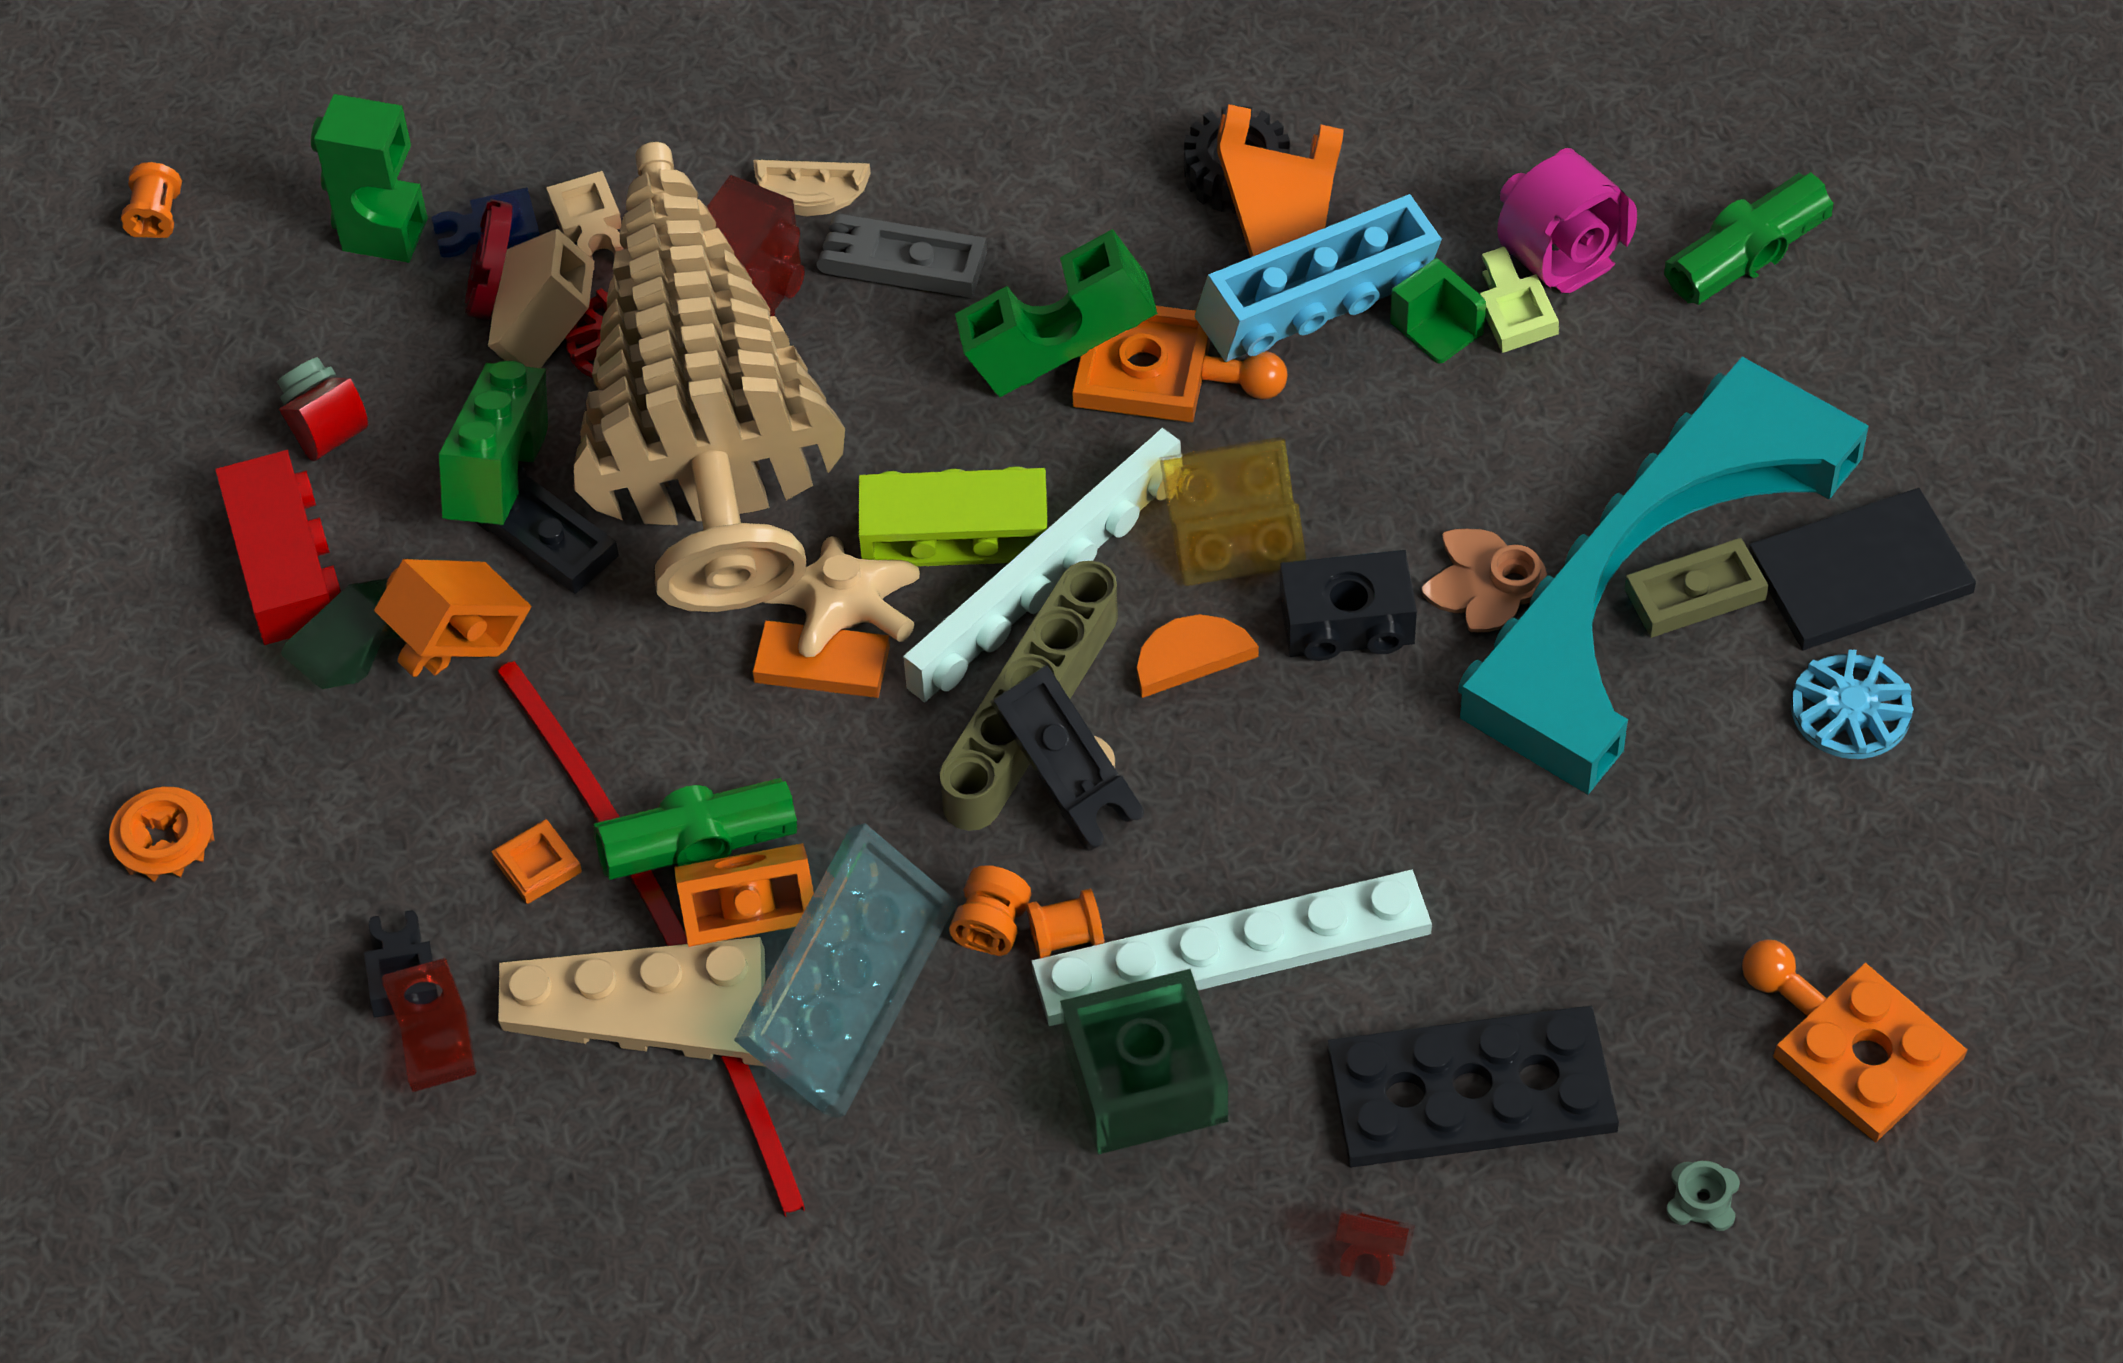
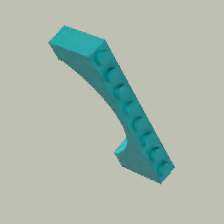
(1543, 678)

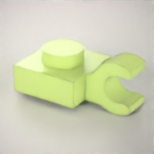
(1514, 306)

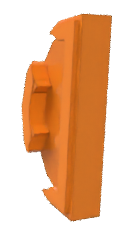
(1190, 650)

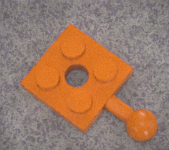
(1174, 382)
(1857, 1011)

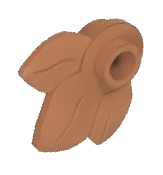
(1478, 578)

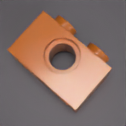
(744, 894)

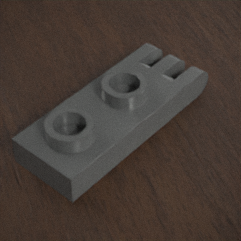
(903, 255)

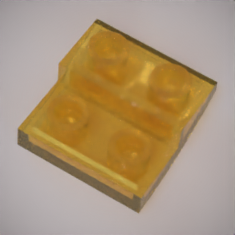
(1232, 510)

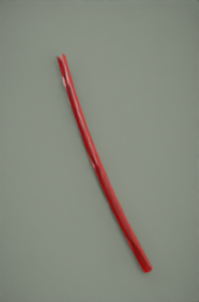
(665, 921)

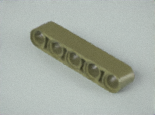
(1060, 623)

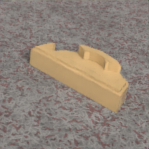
(813, 186)

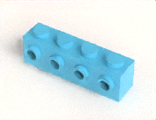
(1315, 278)

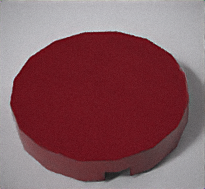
(488, 259)

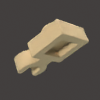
(587, 213)

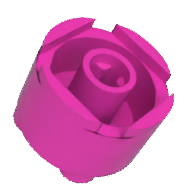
(1568, 206)

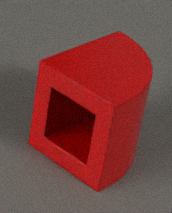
(326, 416)

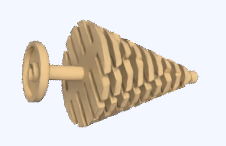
(698, 393)

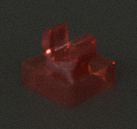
(1373, 1236)

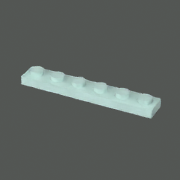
(1030, 577)
(1244, 941)

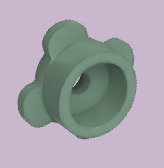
(1703, 1177)

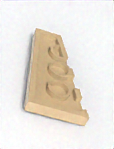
(639, 997)

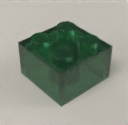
(1144, 1061)

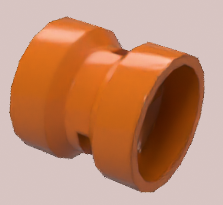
(991, 906)

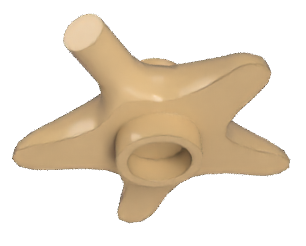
(846, 592)

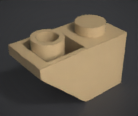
(539, 298)

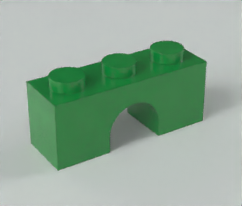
(360, 159)
(1021, 342)
(495, 429)

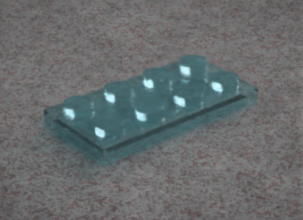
(846, 971)

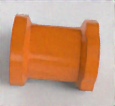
(151, 200)
(1065, 923)

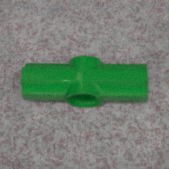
(1748, 238)
(695, 827)

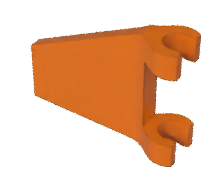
(1274, 191)

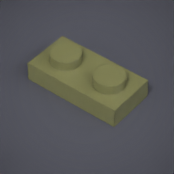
(1696, 587)

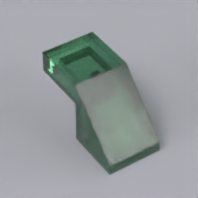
(342, 638)

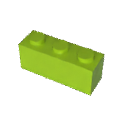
(951, 515)

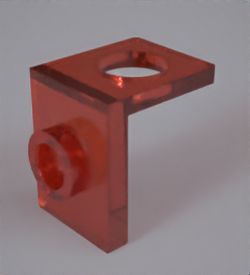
(434, 1033)

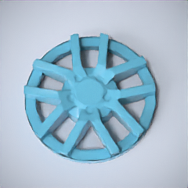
(1852, 705)

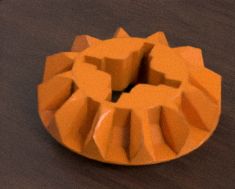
(159, 809)

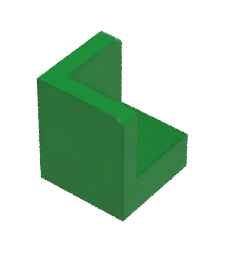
(1437, 311)

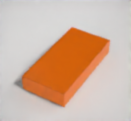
(846, 665)

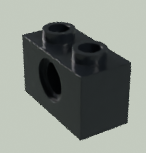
(1371, 584)

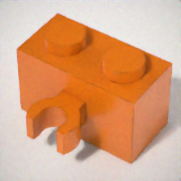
(449, 612)

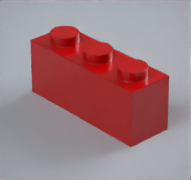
(277, 543)

